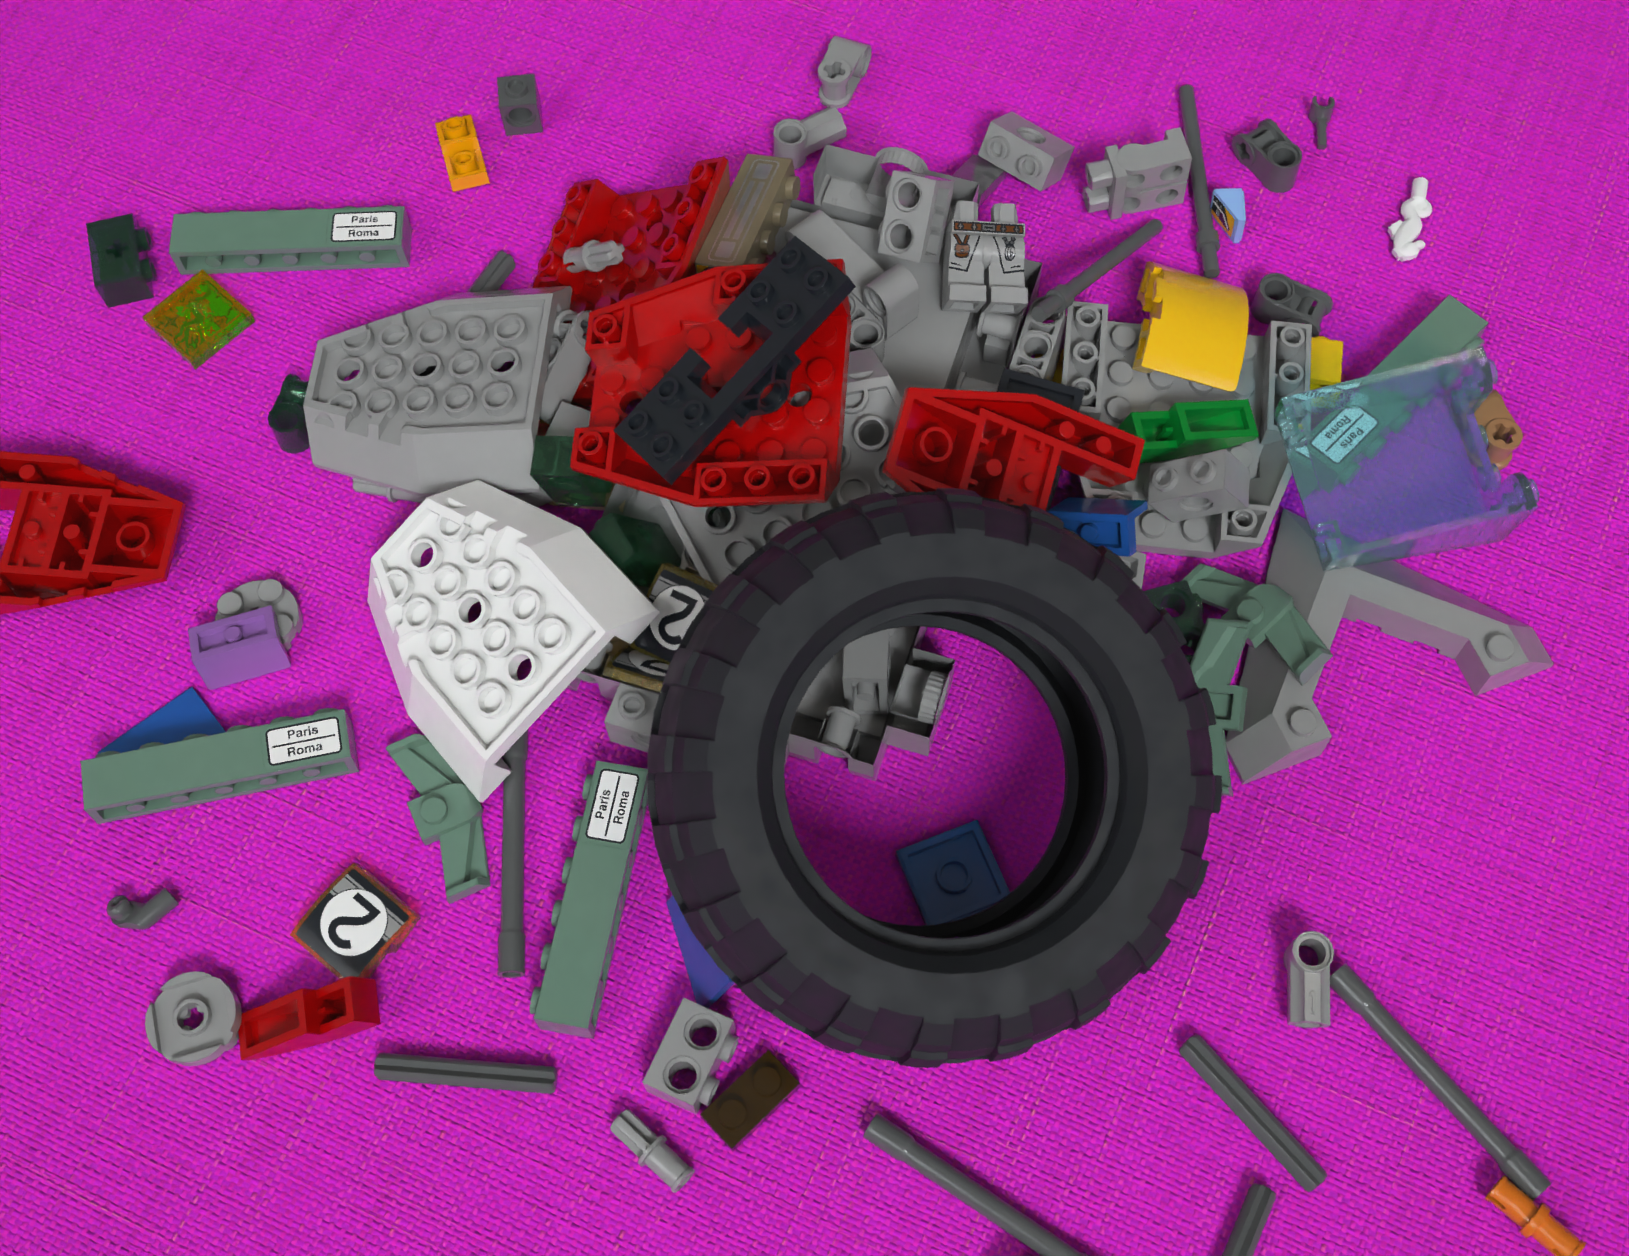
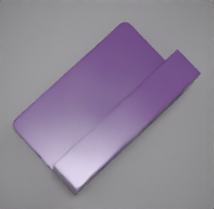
(238, 648)

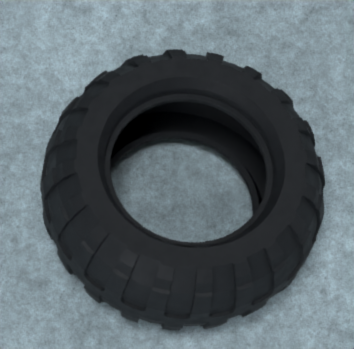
(1128, 815)

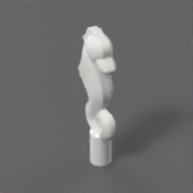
(1406, 232)

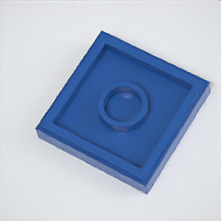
(952, 874)

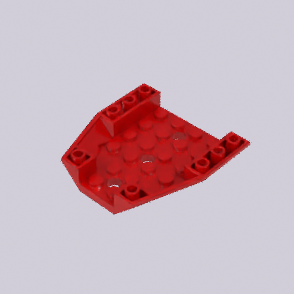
(656, 227)
(768, 460)

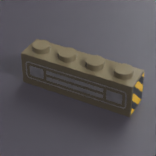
(751, 213)

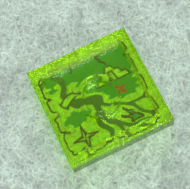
(198, 319)

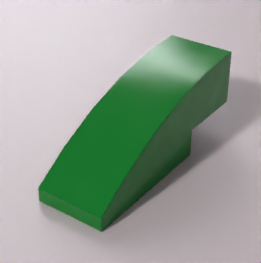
(1192, 428)

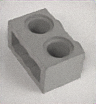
(925, 219)
(680, 1053)

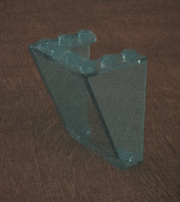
(1401, 463)

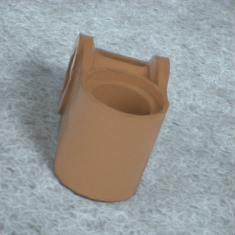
(1499, 428)

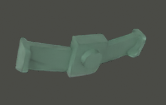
(1272, 615)
(1213, 669)
(445, 813)

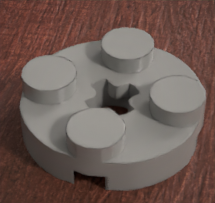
(262, 594)
(215, 1033)

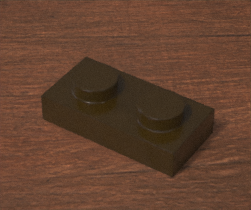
(750, 1100)

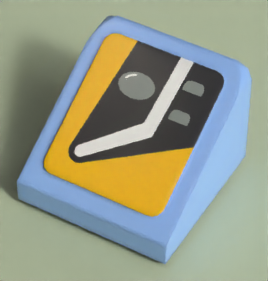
(1229, 211)

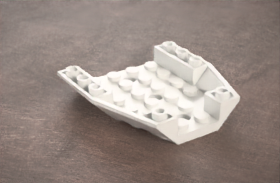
(541, 597)

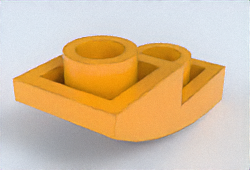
(462, 153)

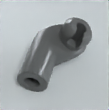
(140, 915)

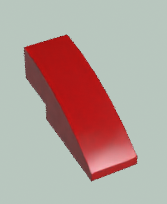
(309, 1018)

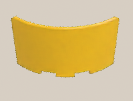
(1193, 327)

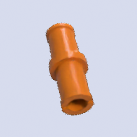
(1534, 1219)

